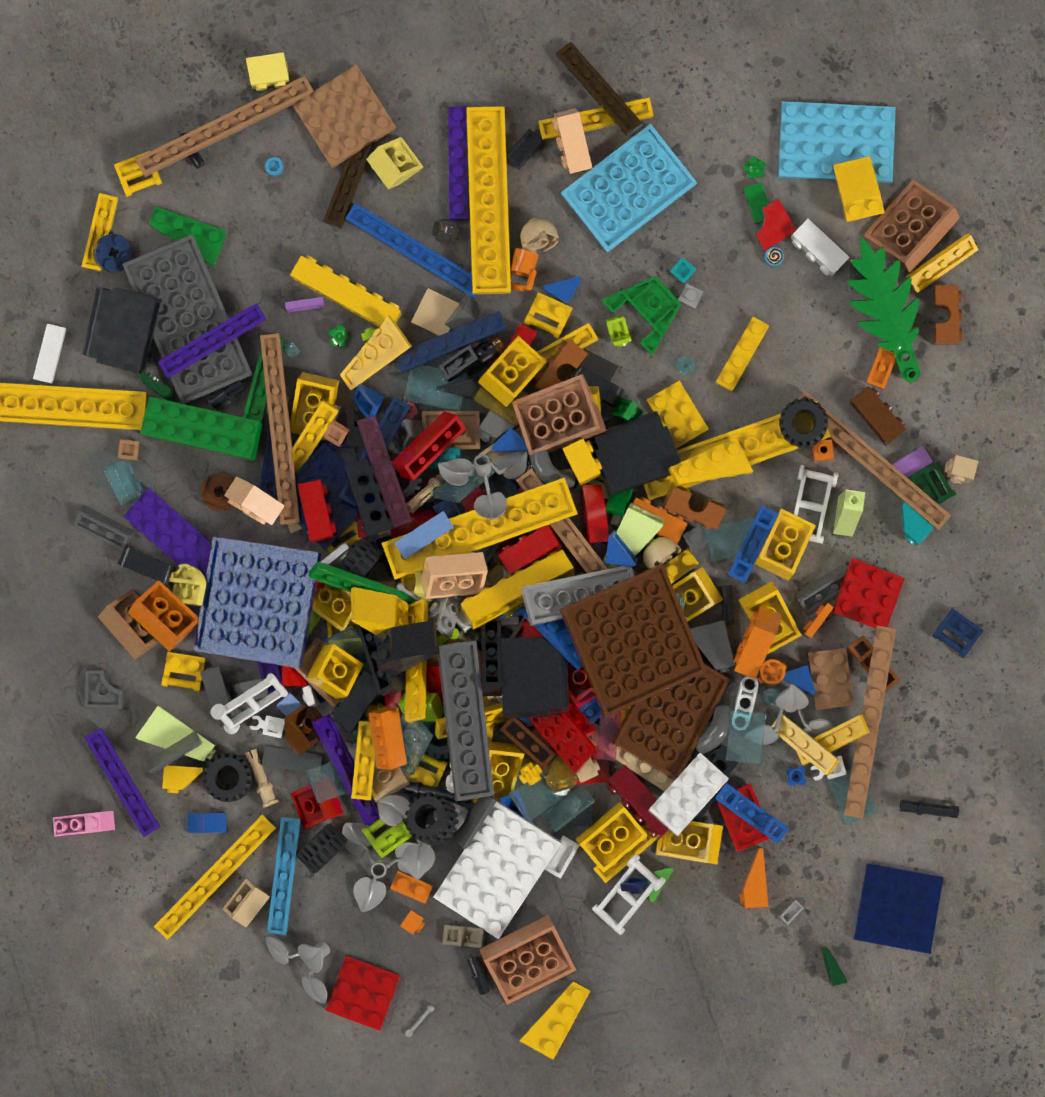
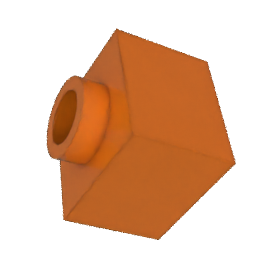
(818, 455)
(413, 922)

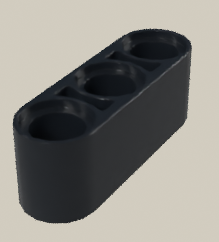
(609, 392)
(146, 565)

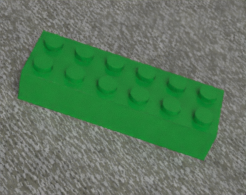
(201, 429)

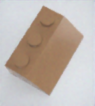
(125, 628)

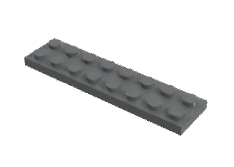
(465, 720)

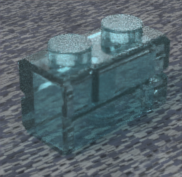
(123, 482)

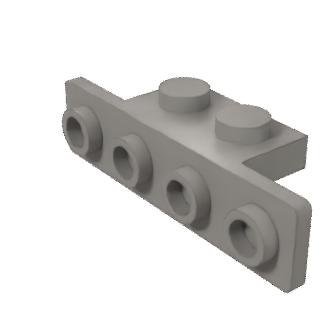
(445, 613)

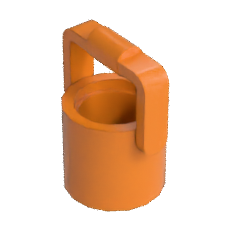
(524, 265)
(772, 672)

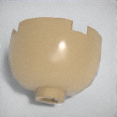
(538, 234)
(660, 551)

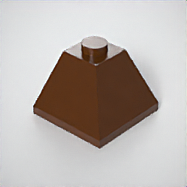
(300, 730)

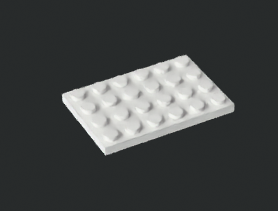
(497, 870)

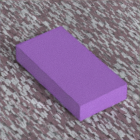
(306, 304)
(913, 462)

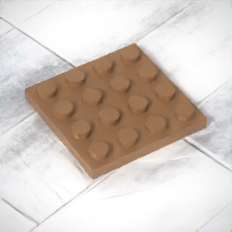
(344, 116)

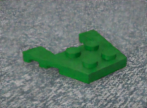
(653, 303)

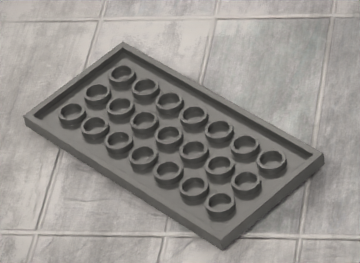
(187, 311)

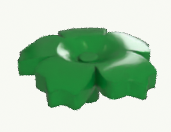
(754, 169)
(338, 336)

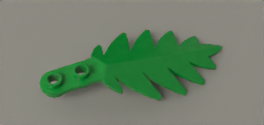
(887, 307)

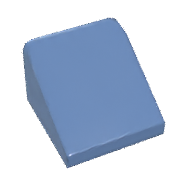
(288, 704)

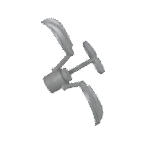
(488, 506)
(791, 700)
(415, 858)
(367, 891)
(311, 956)

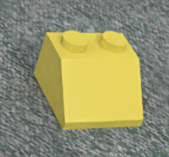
(268, 71)
(394, 162)

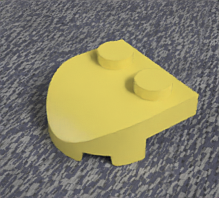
(189, 584)

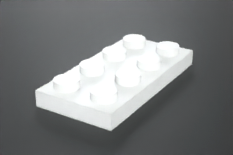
(688, 794)

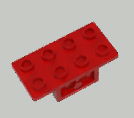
(568, 736)

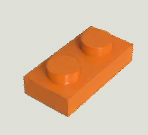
(881, 368)
(812, 626)
(411, 887)

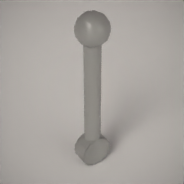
(400, 587)
(409, 1032)

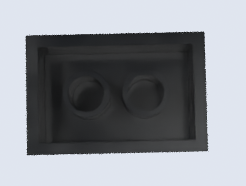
(356, 703)

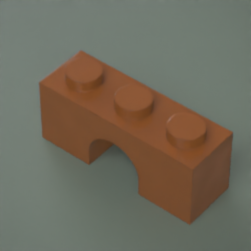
(948, 298)
(567, 353)
(708, 514)
(862, 652)

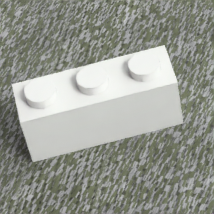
(819, 248)

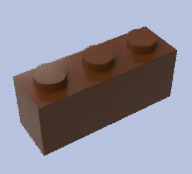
(877, 415)
(528, 742)

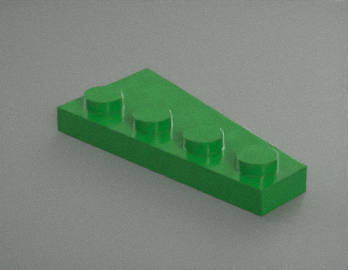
(178, 227)

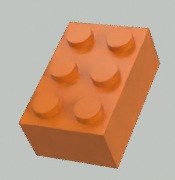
(164, 615)
(756, 642)

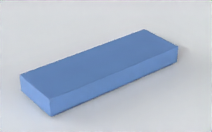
(424, 535)

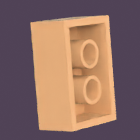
(571, 141)
(253, 501)
(454, 575)

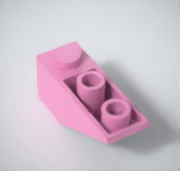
(83, 823)

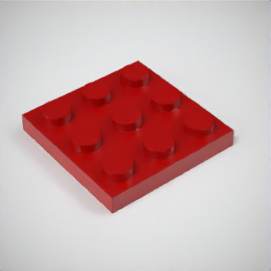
(868, 594)
(362, 993)

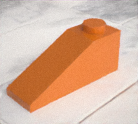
(755, 888)

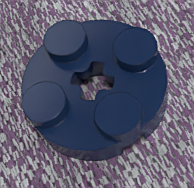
(102, 248)

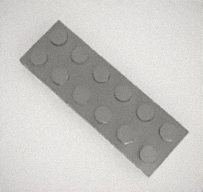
(546, 598)

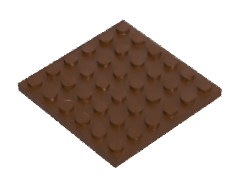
(633, 640)

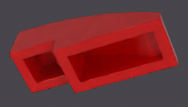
(594, 513)

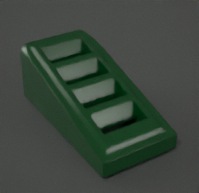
(834, 972)

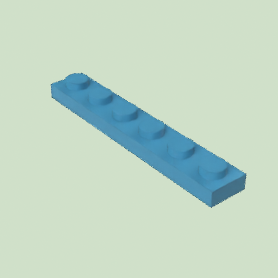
(283, 876)

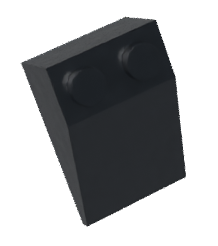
(406, 646)

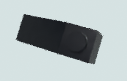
(464, 388)

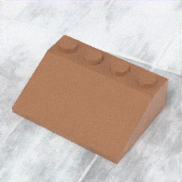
(912, 225)
(558, 416)
(527, 959)

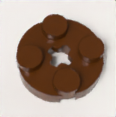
(209, 495)

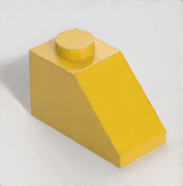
(179, 777)

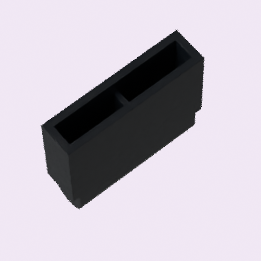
(121, 328)
(635, 453)
(533, 678)

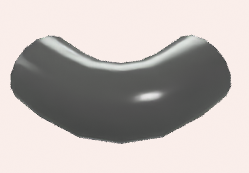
(547, 472)
(717, 731)

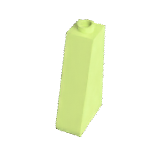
(848, 512)
(637, 529)
(165, 730)

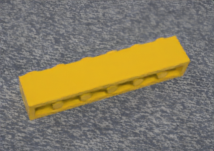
(343, 292)
(507, 592)

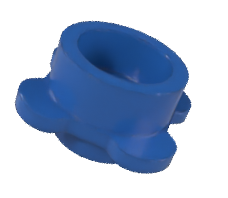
(792, 772)

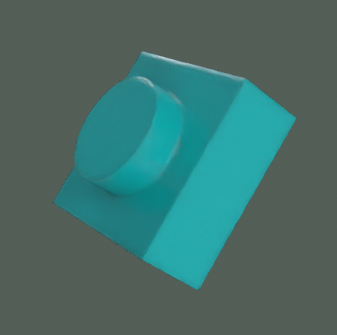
(683, 270)

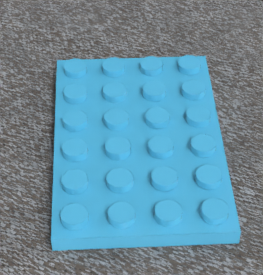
(828, 134)
(628, 188)

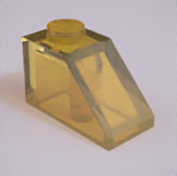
(560, 776)

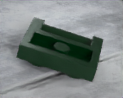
(153, 383)
(925, 483)

